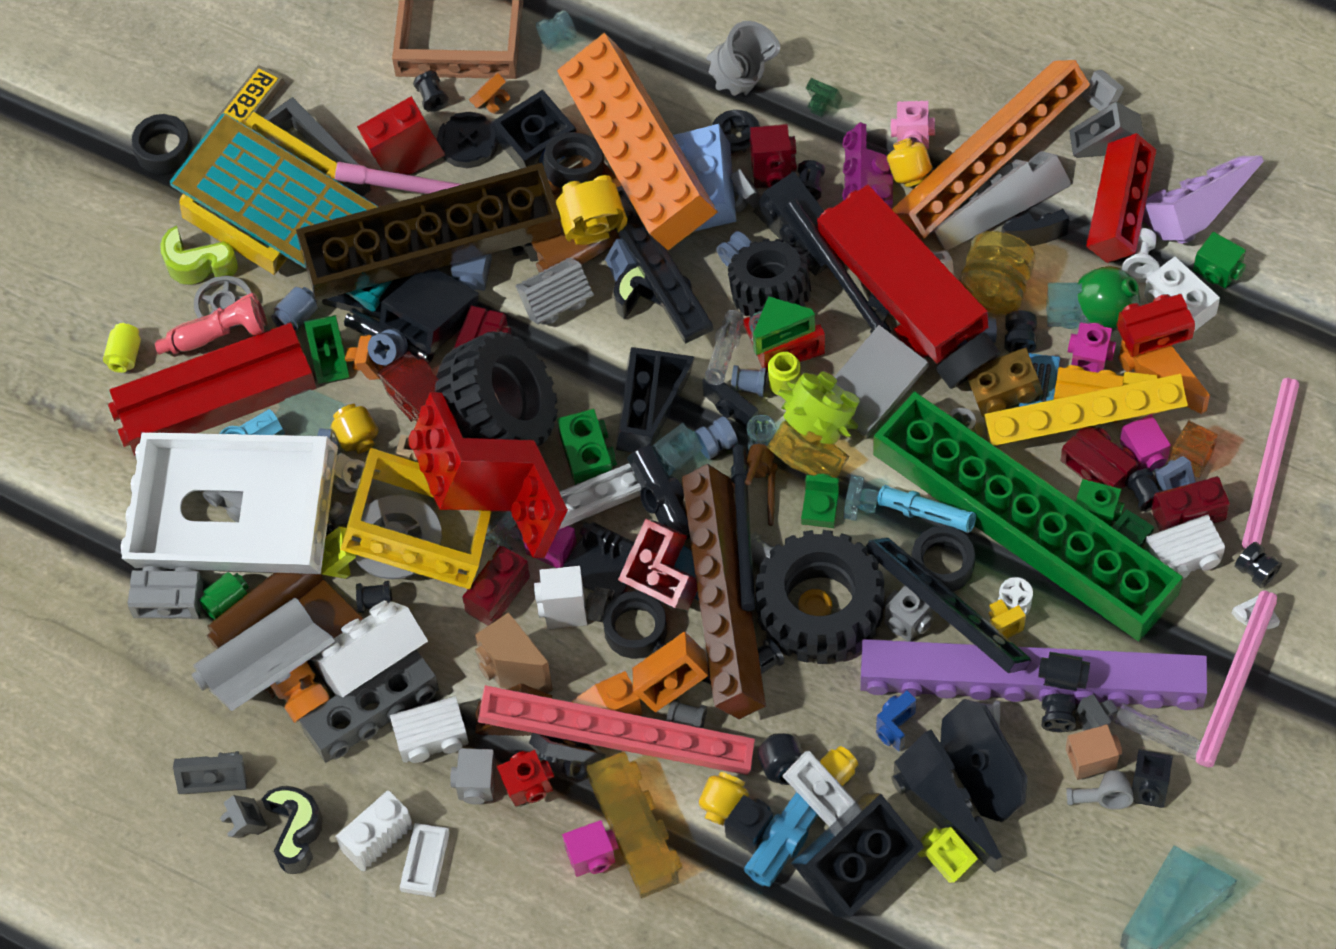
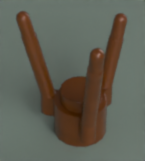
(761, 463)

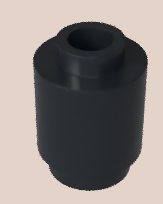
(1064, 671)

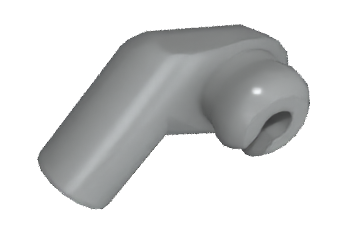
(340, 514)

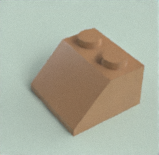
(511, 656)

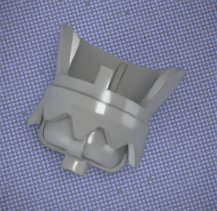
(741, 58)

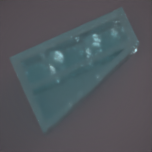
(1176, 901)

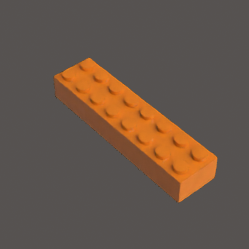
(637, 142)

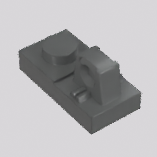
(210, 773)

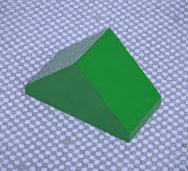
(780, 324)
(327, 349)

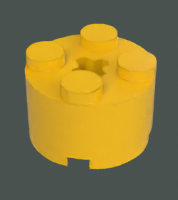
(590, 210)

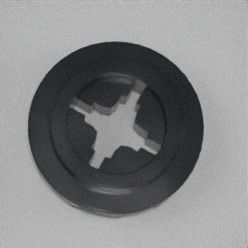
(742, 122)

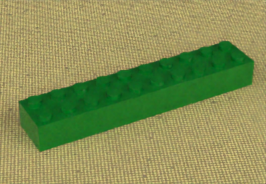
(1028, 516)

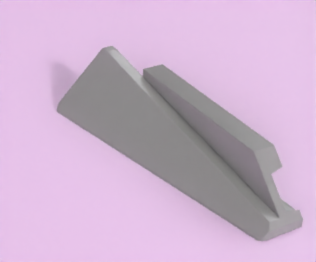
(1002, 196)

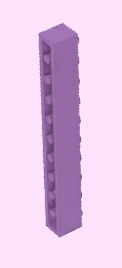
(967, 671)

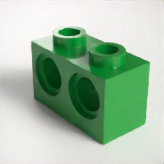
(582, 449)

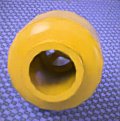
(909, 162)
(354, 428)
(721, 796)

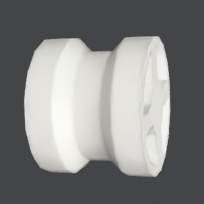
(1016, 589)

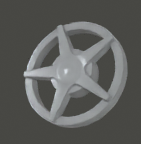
(221, 298)

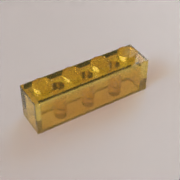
(633, 824)

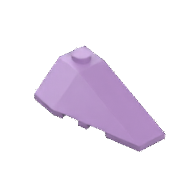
(1198, 201)

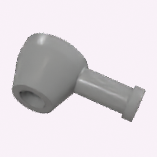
(1113, 792)

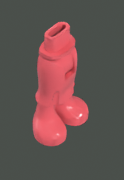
(205, 329)

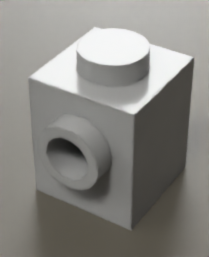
(474, 775)

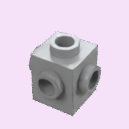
(907, 614)

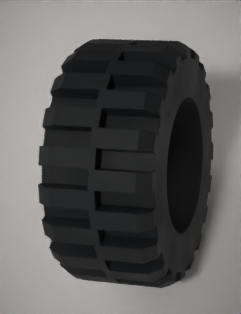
(512, 371)
(824, 558)

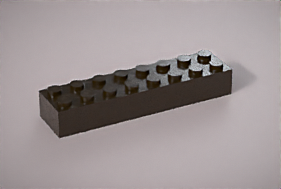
(429, 231)

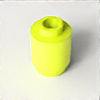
(122, 348)
(781, 369)

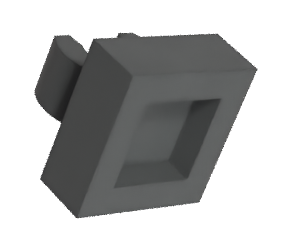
(1092, 714)
(244, 815)

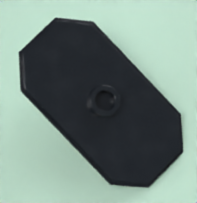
(984, 760)

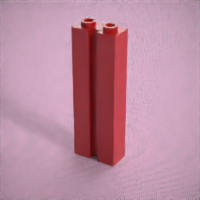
(902, 273)
(213, 387)

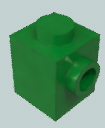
(1220, 260)
(1100, 500)

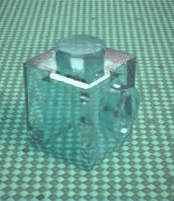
(1063, 305)

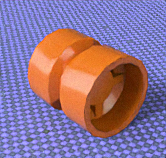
(301, 692)

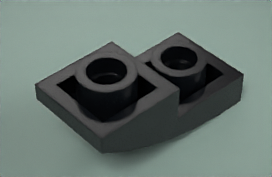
(1046, 229)

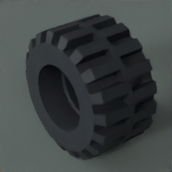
(771, 271)

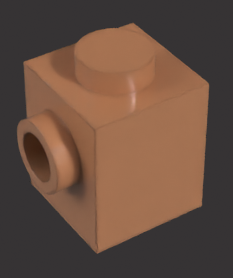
(1093, 751)

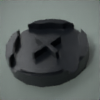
(467, 140)

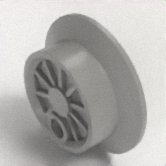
(404, 516)

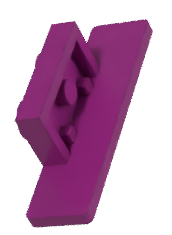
(865, 166)

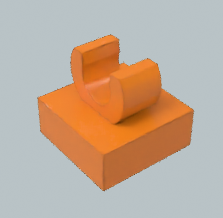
(488, 92)
(362, 360)

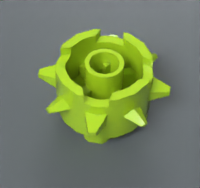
(819, 407)

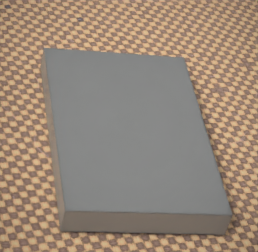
(879, 377)

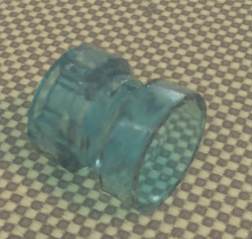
(556, 30)

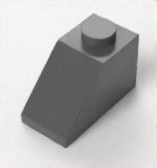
(1106, 126)

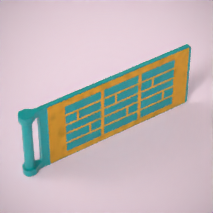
(266, 191)

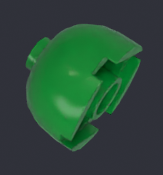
(1106, 294)

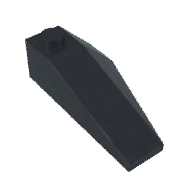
(930, 786)

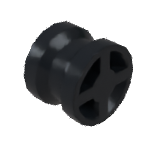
(1058, 713)

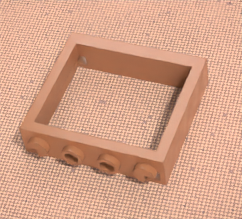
(454, 62)

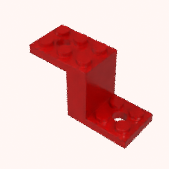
(487, 475)

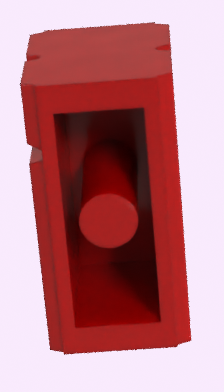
(1155, 324)

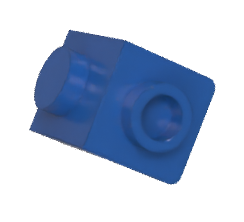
(893, 715)

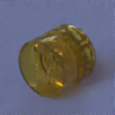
(998, 271)

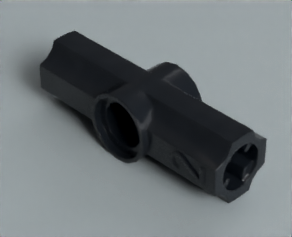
(658, 491)

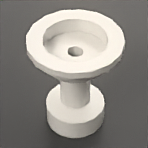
(1142, 264)

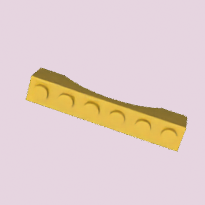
(1085, 410)

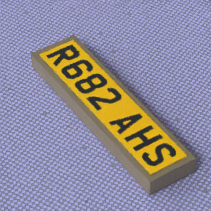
(250, 97)

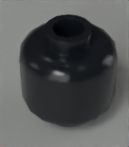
(778, 755)

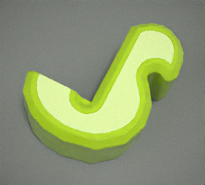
(197, 263)

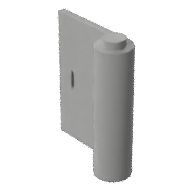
(261, 655)

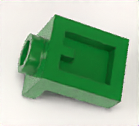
(820, 501)

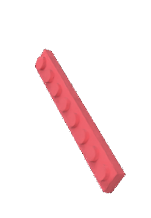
(616, 730)

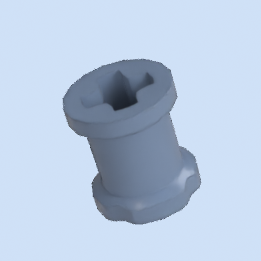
(749, 380)

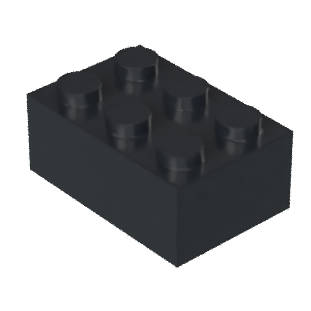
(857, 855)

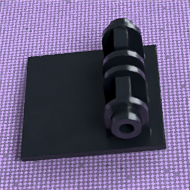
(601, 558)

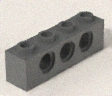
(335, 743)

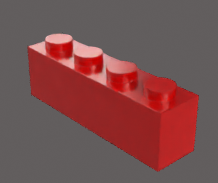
(1121, 198)

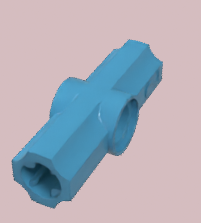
(781, 840)

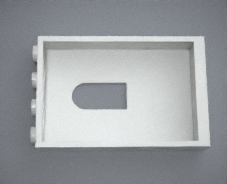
(282, 507)

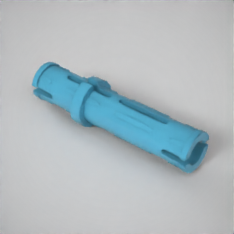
(914, 505)

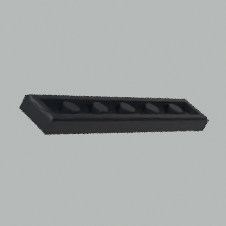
(663, 276)
(948, 605)

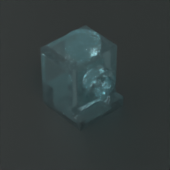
(678, 448)

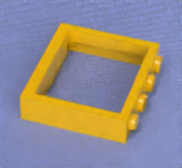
(264, 257)
(401, 549)

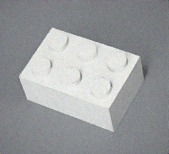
(368, 647)

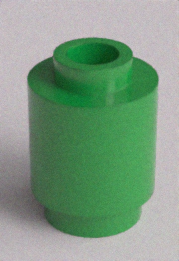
(223, 594)

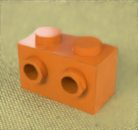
(669, 672)

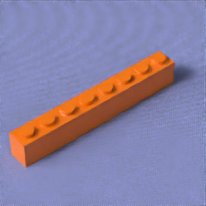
(991, 147)

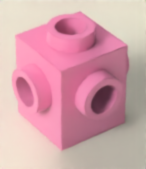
(913, 122)

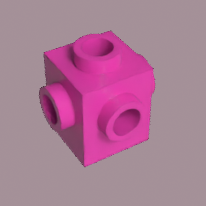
(1091, 347)

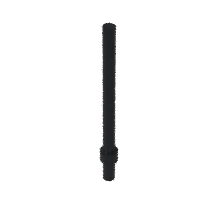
(835, 266)
(738, 477)

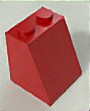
(401, 139)

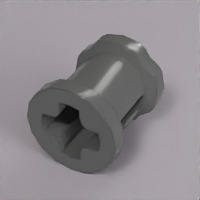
(687, 714)

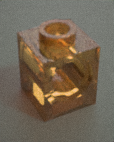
(1196, 445)

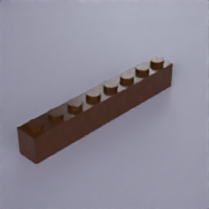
(726, 627)

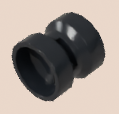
(1020, 330)
(1258, 564)

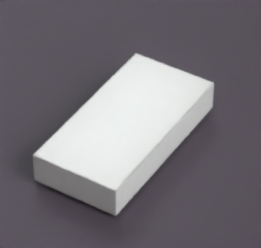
(424, 860)

